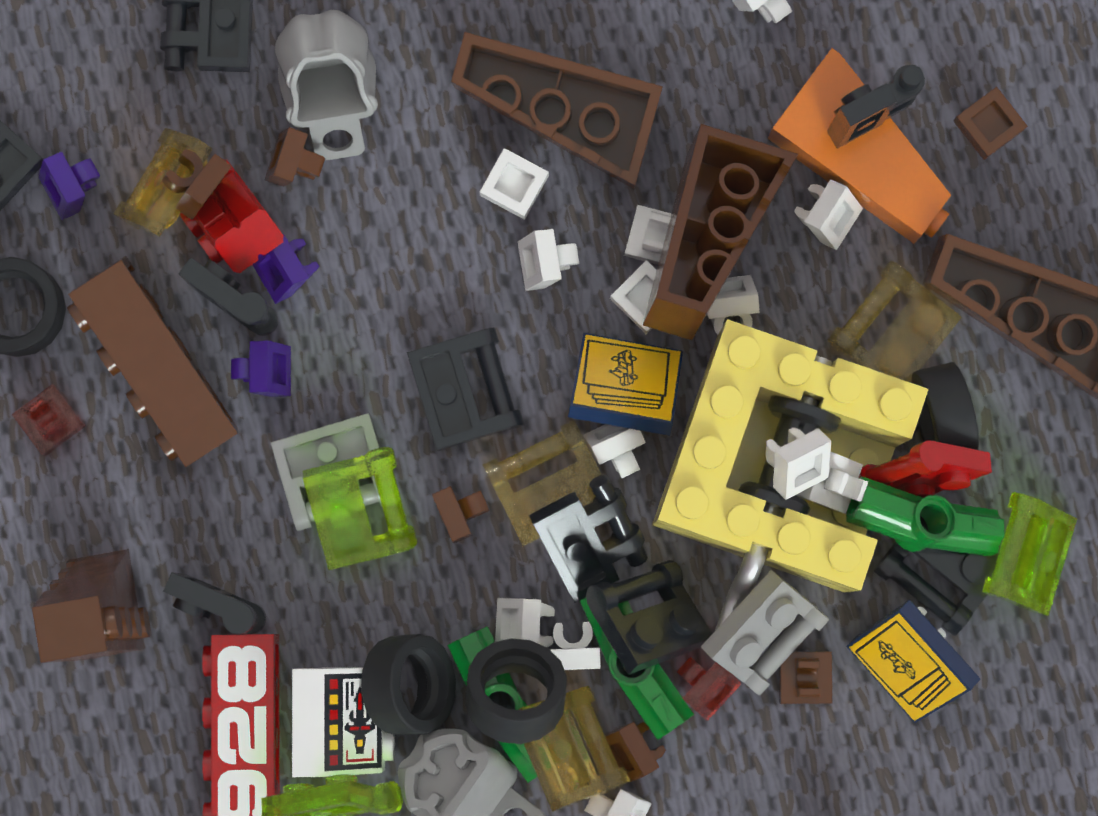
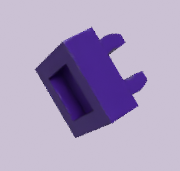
(67, 184)
(283, 271)
(265, 369)

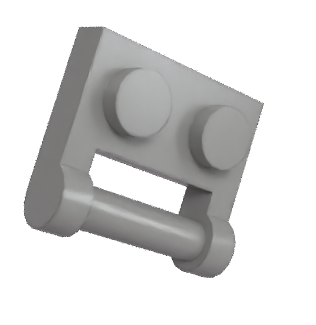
(318, 448)
(756, 624)

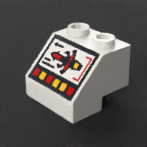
(332, 726)

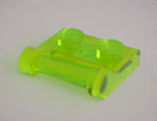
(342, 511)
(1031, 554)
(338, 797)

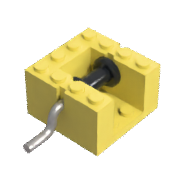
(721, 477)

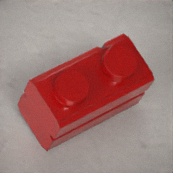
(234, 225)

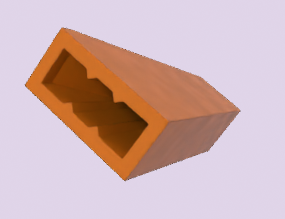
(876, 167)

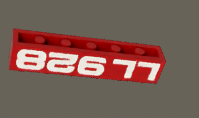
(242, 723)

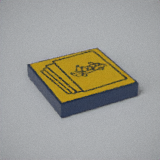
(626, 384)
(913, 662)

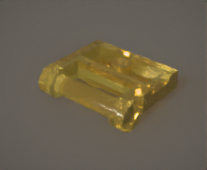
(151, 202)
(910, 336)
(548, 490)
(563, 760)

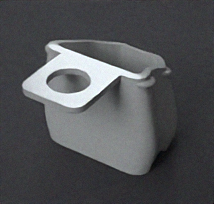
(327, 78)
(459, 777)

